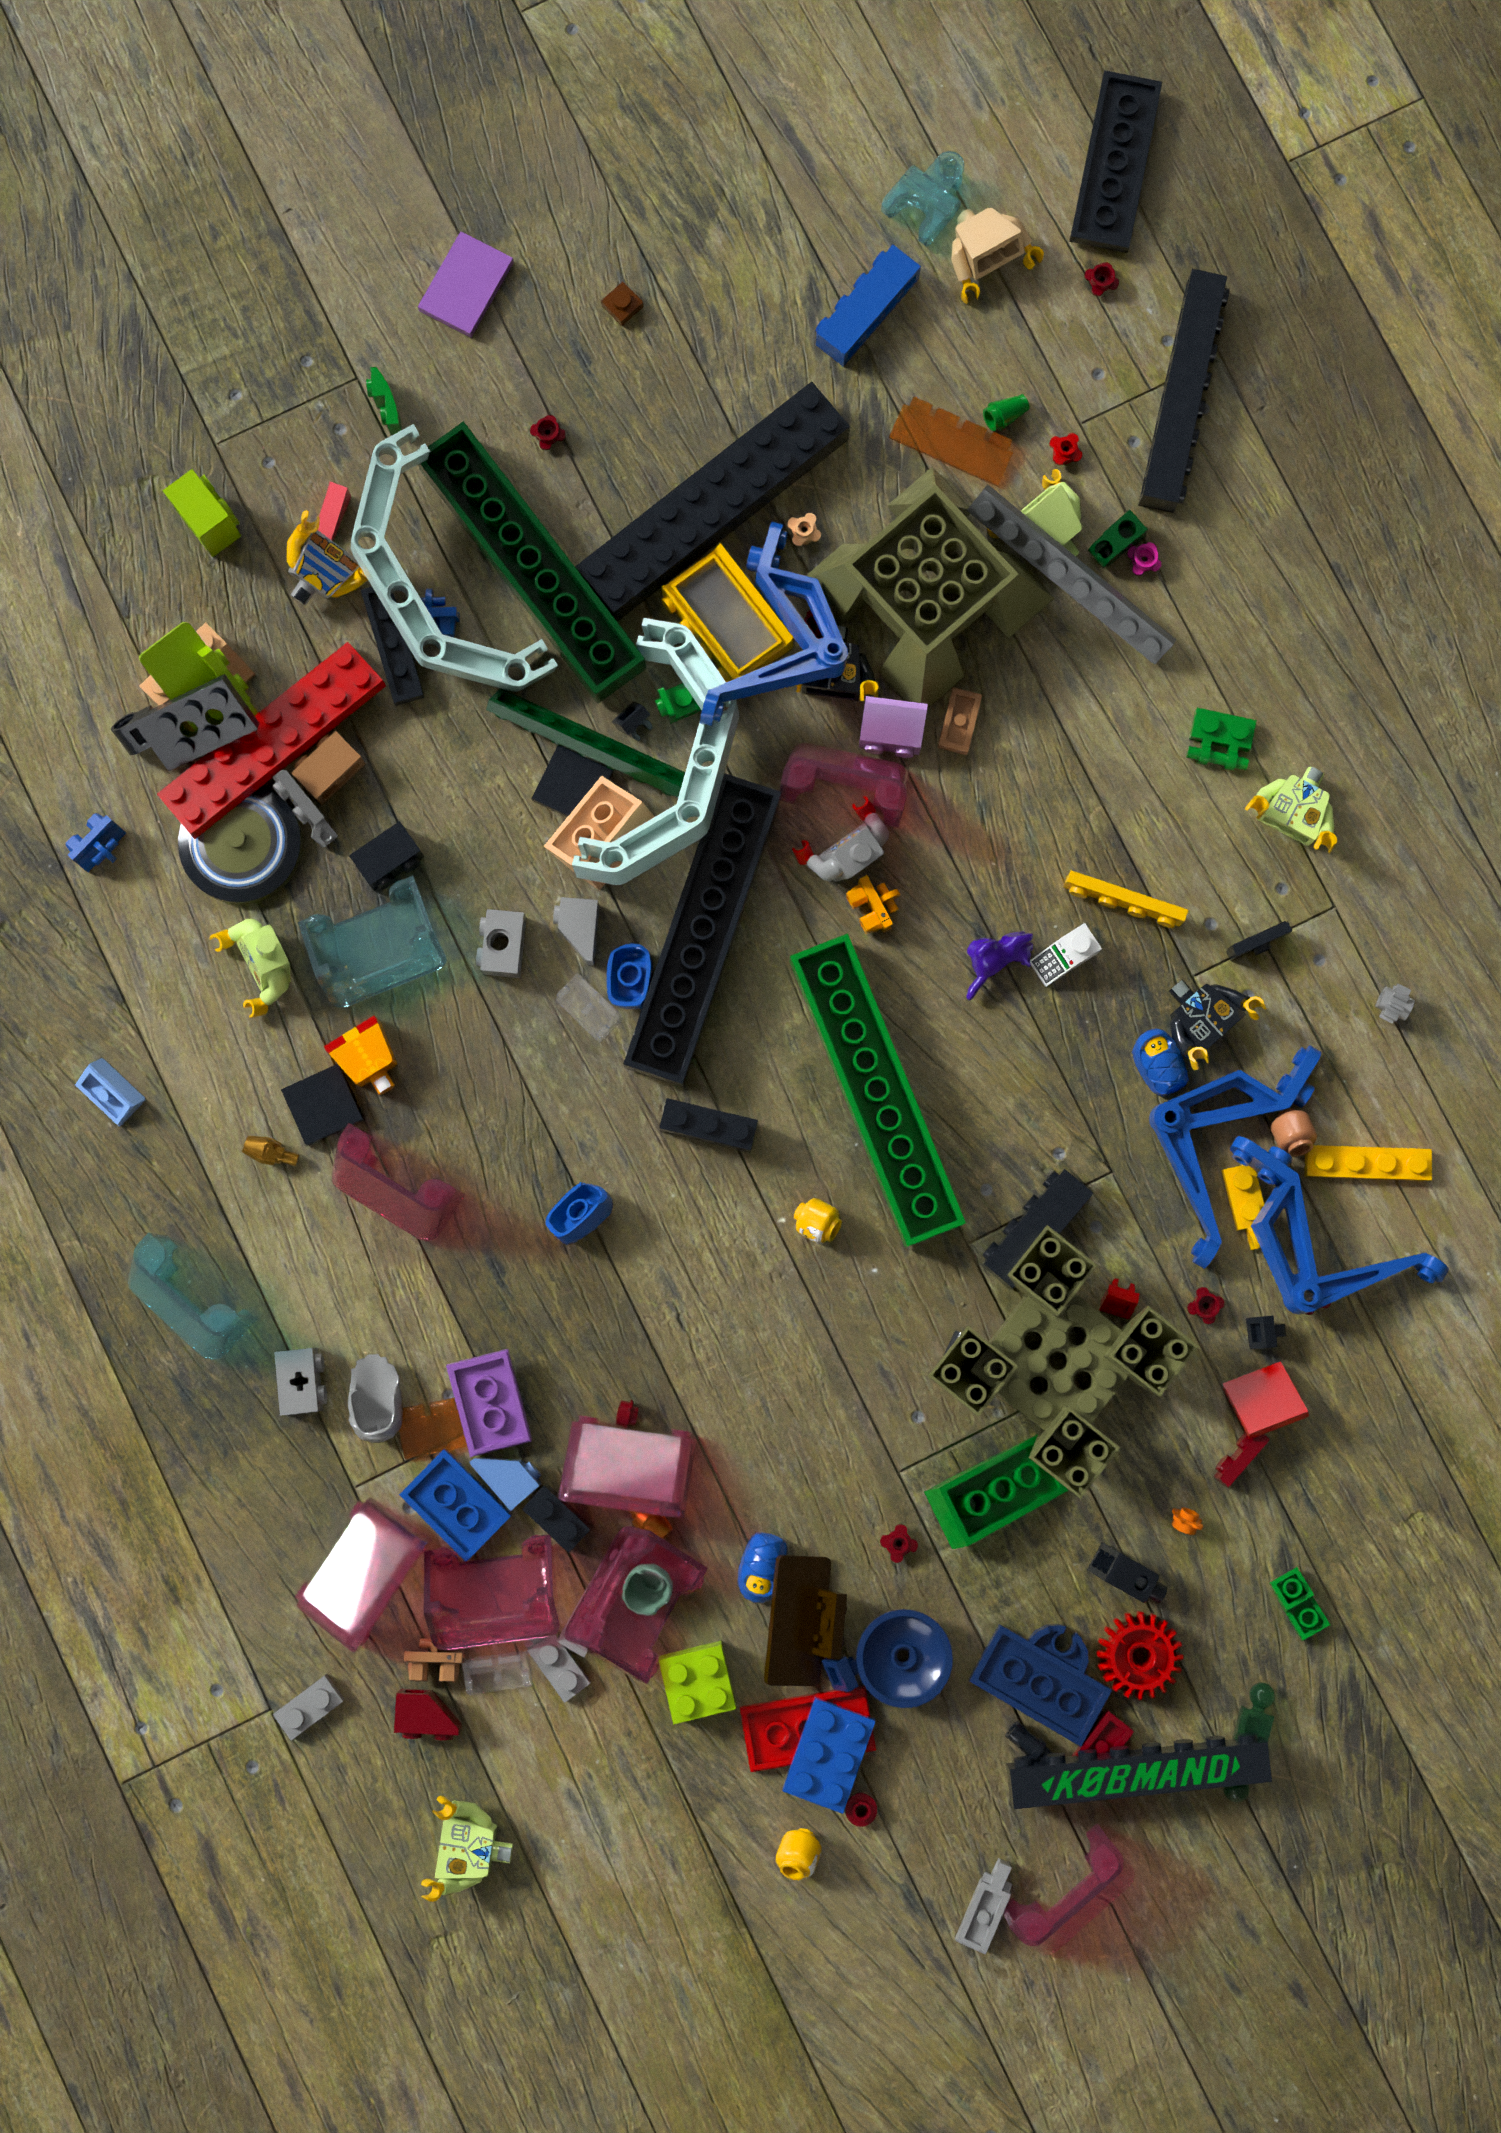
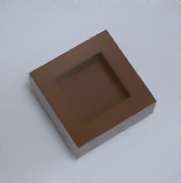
(622, 303)

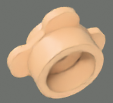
(803, 538)

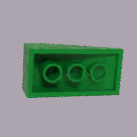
(991, 1494)

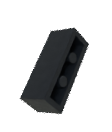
(708, 1125)

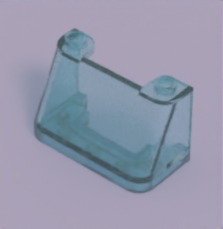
(374, 948)
(208, 1332)

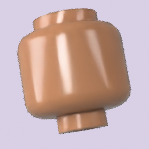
(1294, 1132)

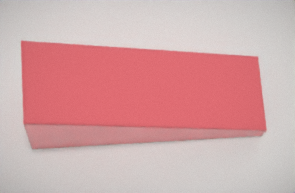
(333, 509)

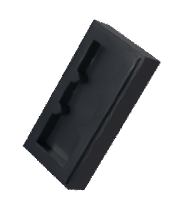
(1259, 942)

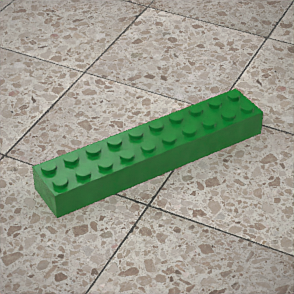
(876, 1090)

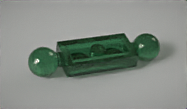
(1254, 1721)

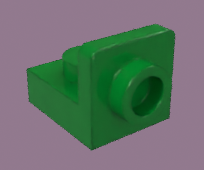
(676, 703)

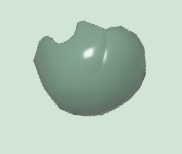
(647, 1589)

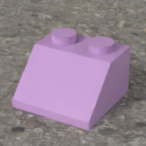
(892, 726)

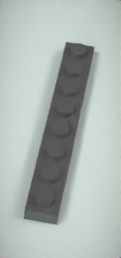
(1071, 574)

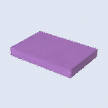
(465, 284)
(489, 1402)

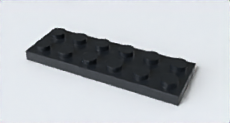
(1115, 161)

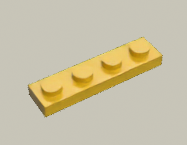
(1136, 903)
(1369, 1163)

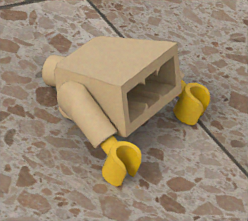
(988, 243)

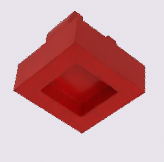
(1119, 1301)

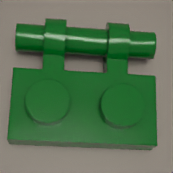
(1221, 730)

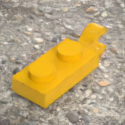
(1244, 1199)

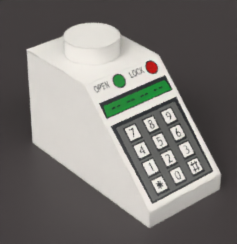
(1065, 955)

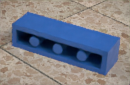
(867, 304)

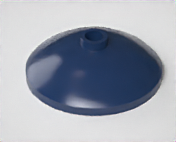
(908, 1681)

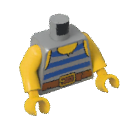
(320, 564)

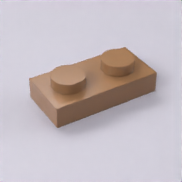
(959, 721)

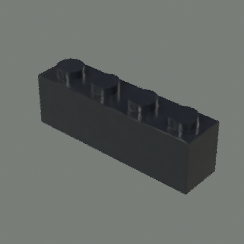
(1054, 1208)

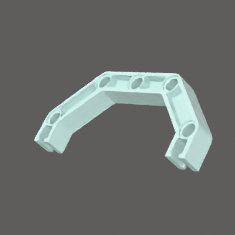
(412, 617)
(701, 785)

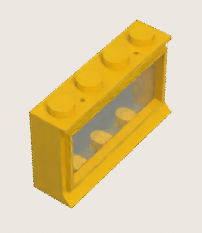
(727, 615)

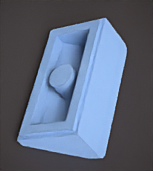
(109, 1091)

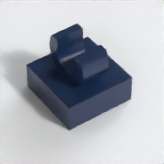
(842, 1673)

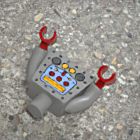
(851, 852)

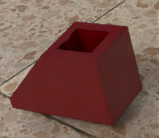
(424, 1713)

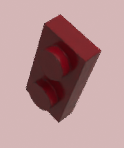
(1231, 1467)
(1106, 1734)

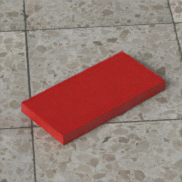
(775, 1726)

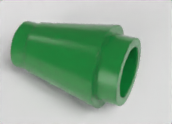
(1005, 411)

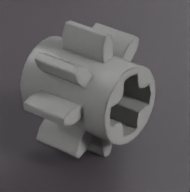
(1395, 1003)

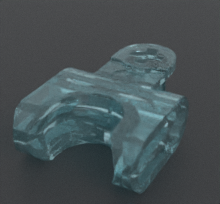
(930, 192)

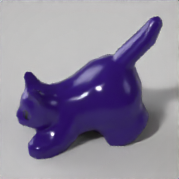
(992, 956)

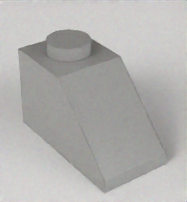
(579, 925)

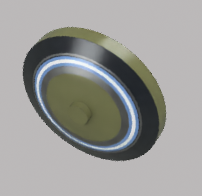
(246, 851)

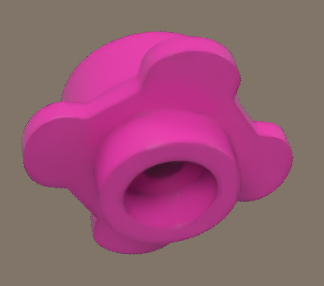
(1145, 550)

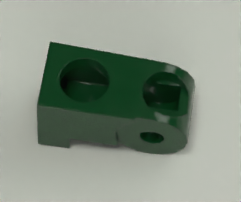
(1118, 539)

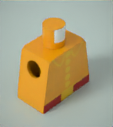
(365, 1055)

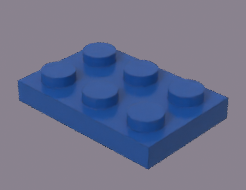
(455, 1505)
(828, 1755)

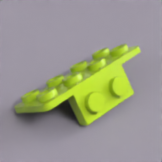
(185, 662)

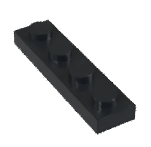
(393, 651)

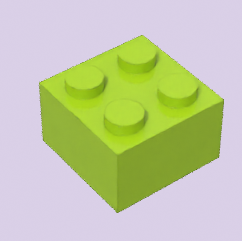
(203, 511)
(697, 1682)

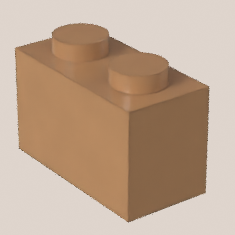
(327, 767)

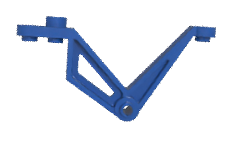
(819, 657)
(1179, 1146)
(1305, 1290)

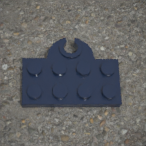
(1043, 1680)

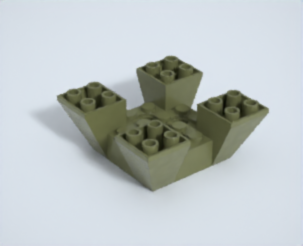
(931, 523)
(1142, 1350)

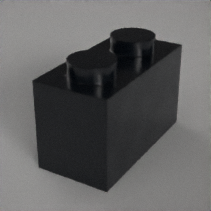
(387, 857)
(557, 1518)

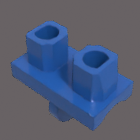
(443, 616)
(96, 844)

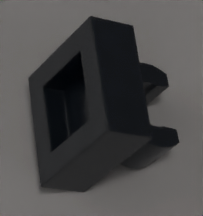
(631, 718)
(1263, 1332)

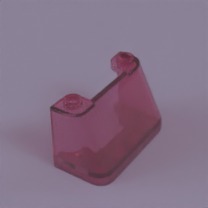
(815, 761)
(418, 1214)
(627, 1468)
(362, 1573)
(491, 1597)
(605, 1624)
(1052, 1929)

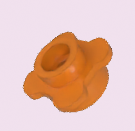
(1186, 1521)

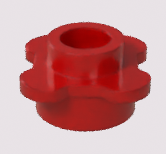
(1065, 457)

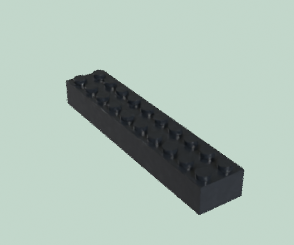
(714, 501)
(702, 931)

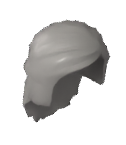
(375, 1399)

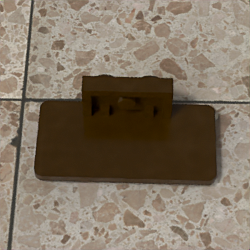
(803, 1621)

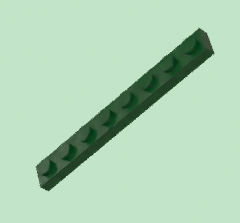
(586, 742)

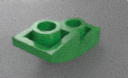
(383, 398)
(1299, 1604)

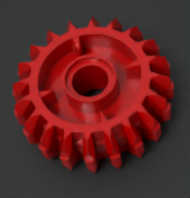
(1159, 1658)

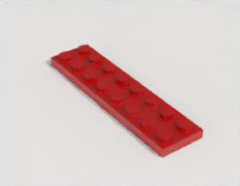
(284, 732)

